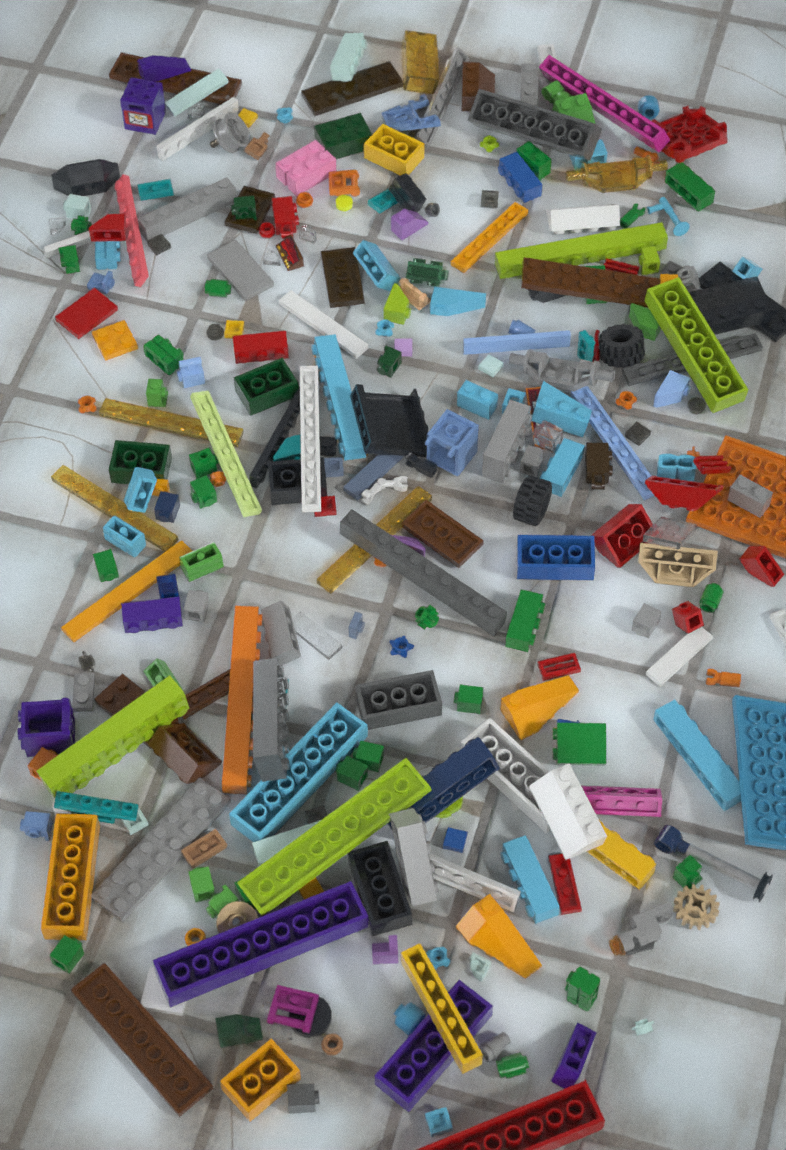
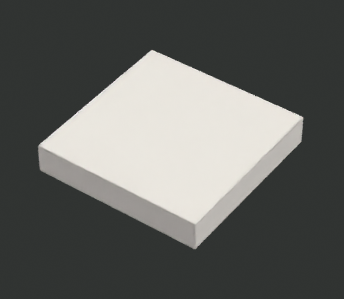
(154, 998)

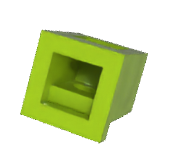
(649, 260)

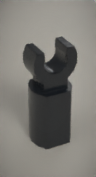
(421, 465)

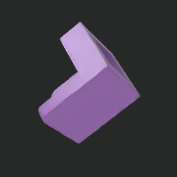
(386, 951)

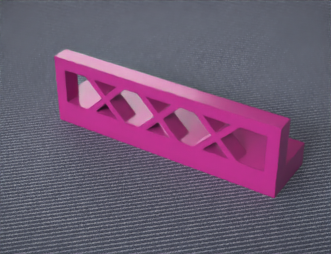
(624, 800)

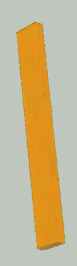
(125, 592)

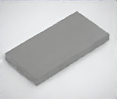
(240, 270)

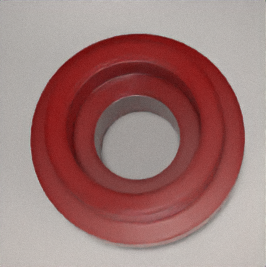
(267, 230)

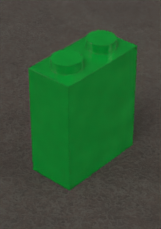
(580, 744)

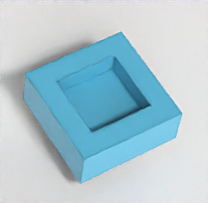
(438, 1122)

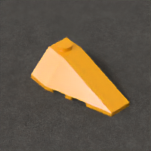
(535, 705)
(493, 932)

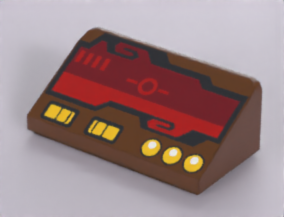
(290, 253)

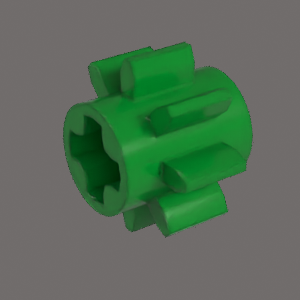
(80, 224)
(426, 616)

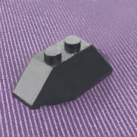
(86, 177)

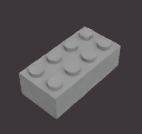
(507, 441)
(414, 856)

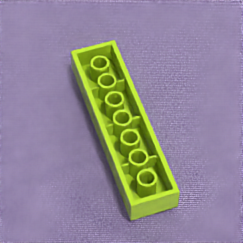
(696, 345)
(114, 738)

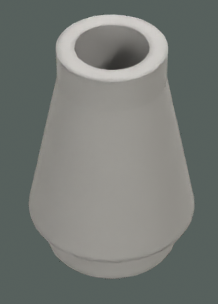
(494, 1046)

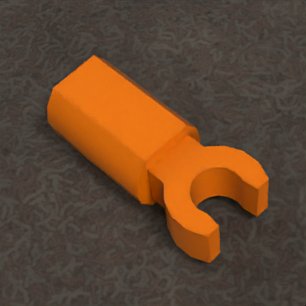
(723, 678)

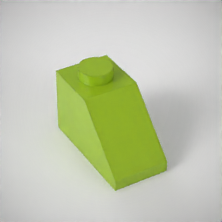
(397, 306)

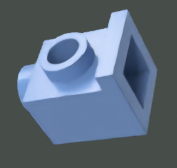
(37, 825)

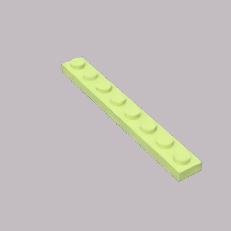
(226, 454)

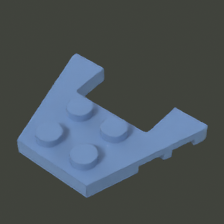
(406, 118)

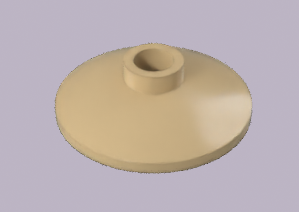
(236, 909)

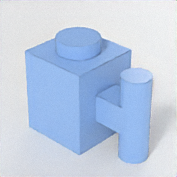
(191, 372)

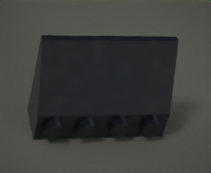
(733, 305)

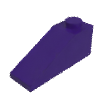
(161, 67)
(573, 1056)

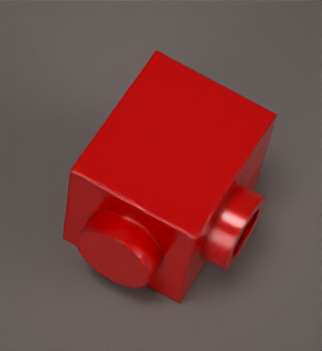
(688, 617)

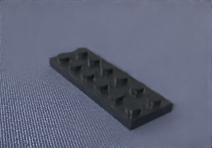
(722, 274)

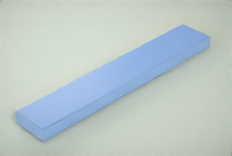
(516, 342)

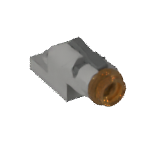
(644, 931)

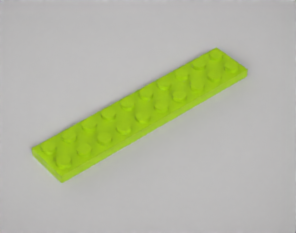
(333, 837)

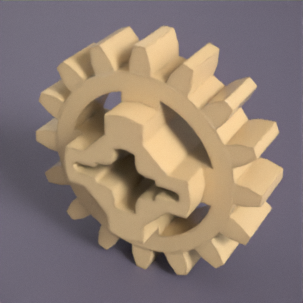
(701, 901)

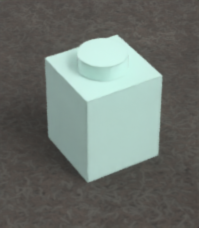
(77, 205)

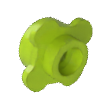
(489, 143)

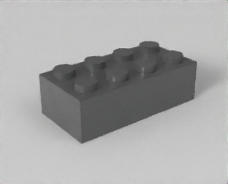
(399, 699)

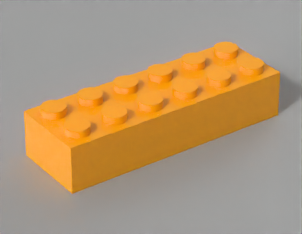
(70, 876)

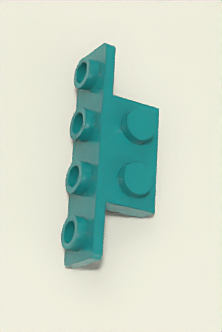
(105, 809)

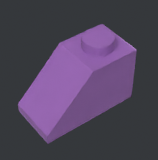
(407, 223)

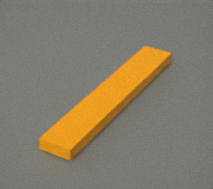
(489, 237)

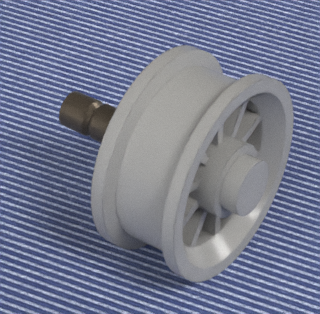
(230, 133)

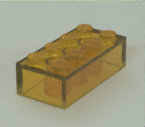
(420, 62)

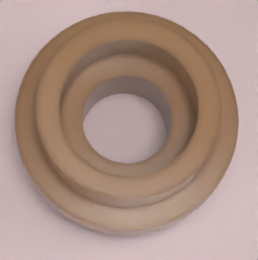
(332, 1038)

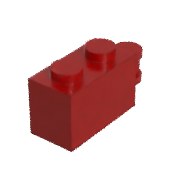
(284, 216)

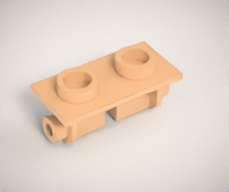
(414, 295)

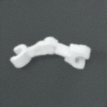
(382, 484)

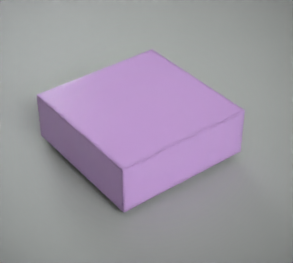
(404, 346)

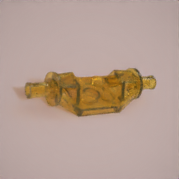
(617, 175)

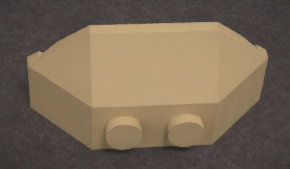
(676, 566)

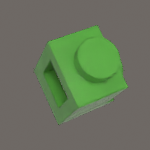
(156, 393)
(219, 900)

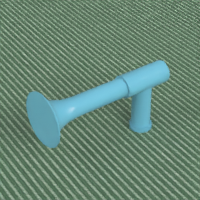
(680, 227)

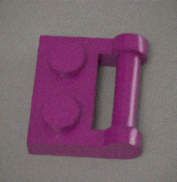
(293, 1001)

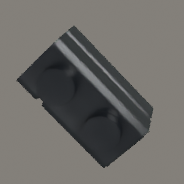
(407, 193)

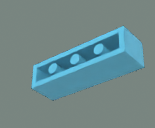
(530, 879)

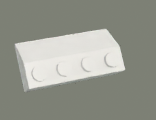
(583, 217)
(568, 812)

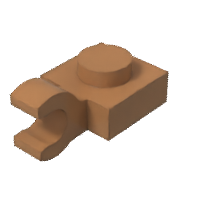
(257, 147)

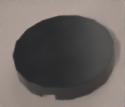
(321, 1020)

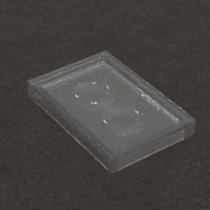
(669, 532)

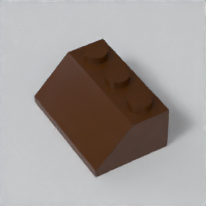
(474, 78)
(184, 752)

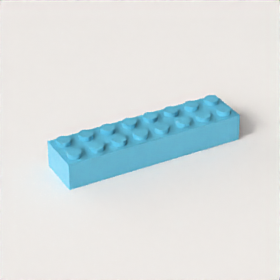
(311, 764)

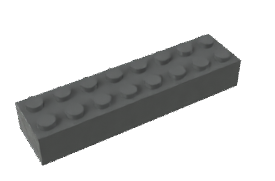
(535, 124)

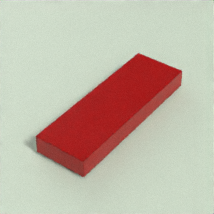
(564, 884)

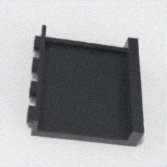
(390, 422)

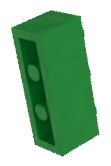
(690, 186)
(525, 621)

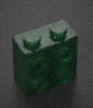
(431, 273)

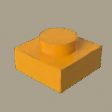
(161, 485)

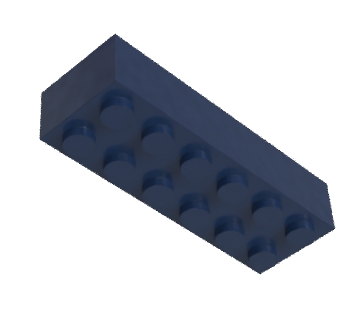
(455, 778)

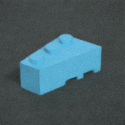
(561, 410)

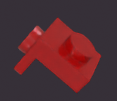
(328, 507)

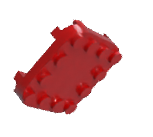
(692, 134)

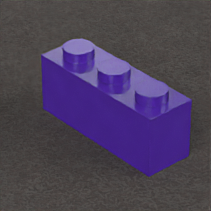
(152, 615)

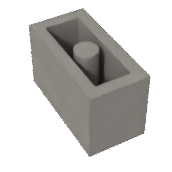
(750, 496)

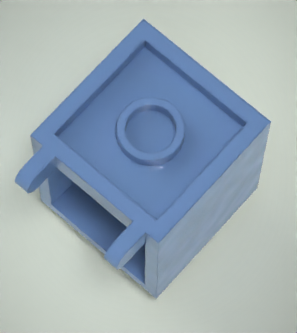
(452, 442)

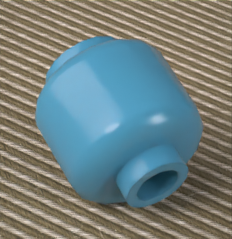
(648, 107)
(409, 1017)

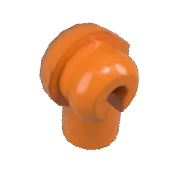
(642, 153)

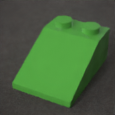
(575, 106)

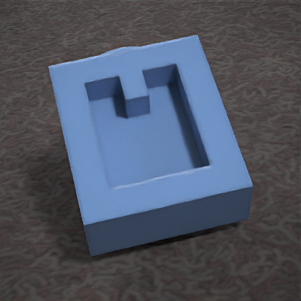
(101, 282)

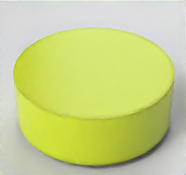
(344, 202)

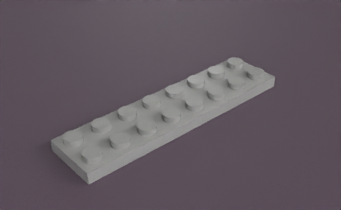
(160, 849)

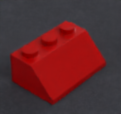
(622, 534)

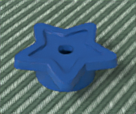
(401, 641)

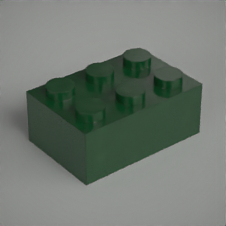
(343, 135)
(266, 386)
(132, 454)

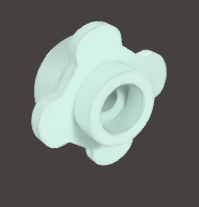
(643, 1027)

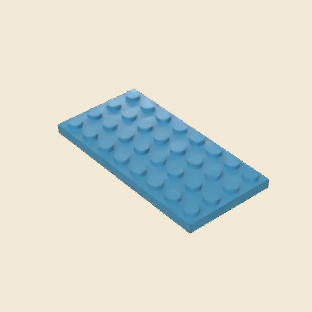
(762, 769)

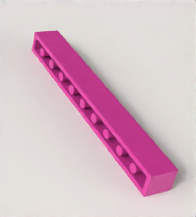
(606, 104)

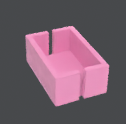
(305, 167)

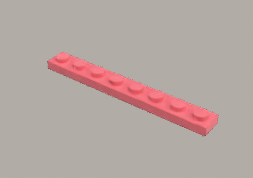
(133, 236)

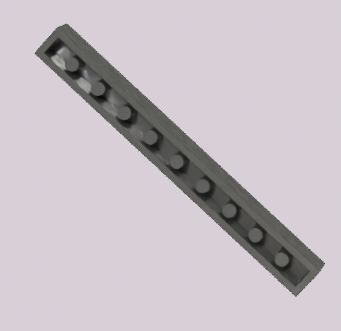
(423, 572)

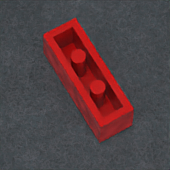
(260, 347)

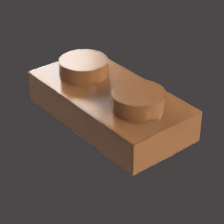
(204, 848)

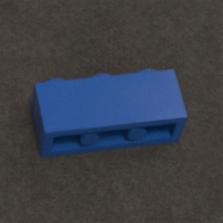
(520, 177)

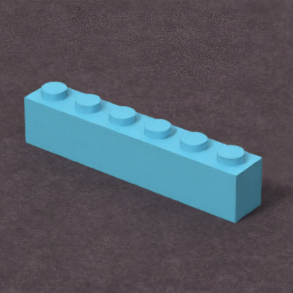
(699, 754)

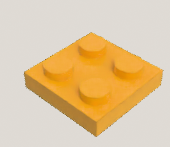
(114, 340)

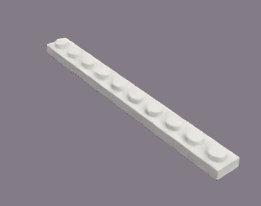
(310, 439)

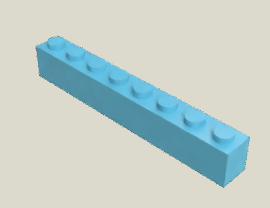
(338, 393)

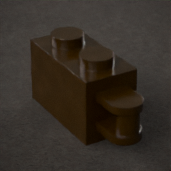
(597, 464)

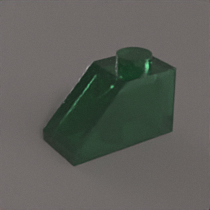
(238, 1030)

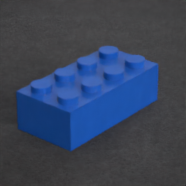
(555, 557)

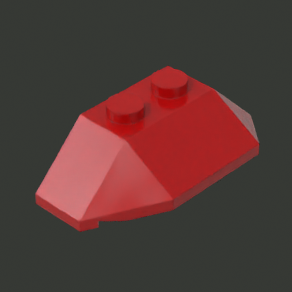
(682, 493)

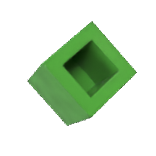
(201, 883)

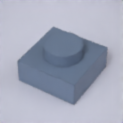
(356, 625)

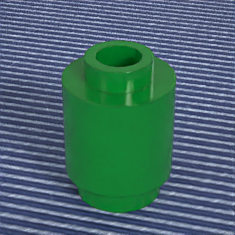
(217, 288)
(711, 597)
(512, 1065)

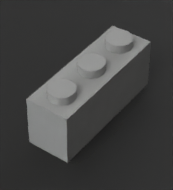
(280, 633)

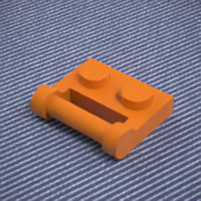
(338, 186)

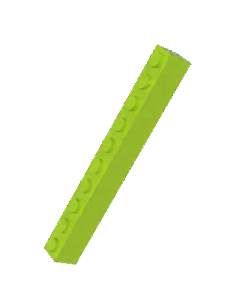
(584, 249)

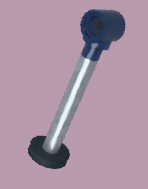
(671, 841)

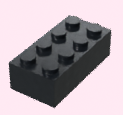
(380, 888)

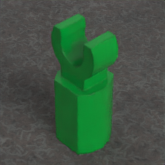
(631, 216)

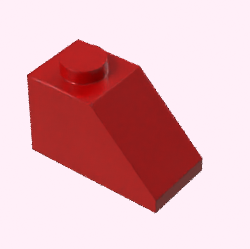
(109, 228)
(761, 565)

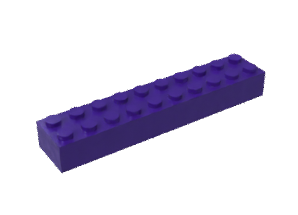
(260, 944)

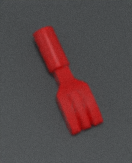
(596, 347)

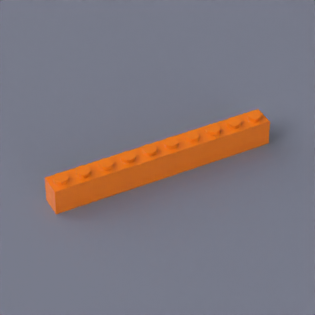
(240, 701)

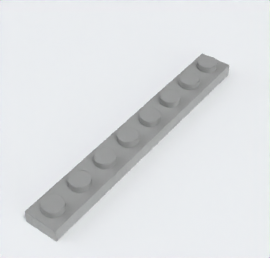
(443, 94)

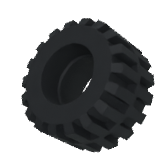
(621, 345)
(532, 500)

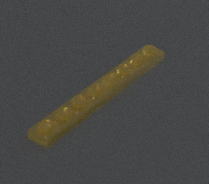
(162, 420)
(113, 506)
(356, 556)

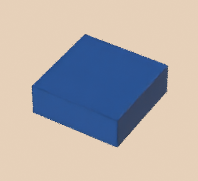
(455, 840)

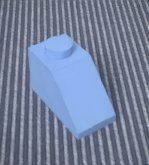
(672, 389)

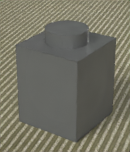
(302, 1098)

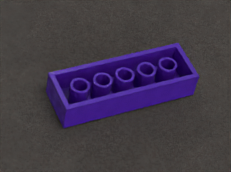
(425, 1054)

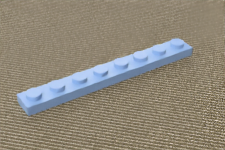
(620, 447)

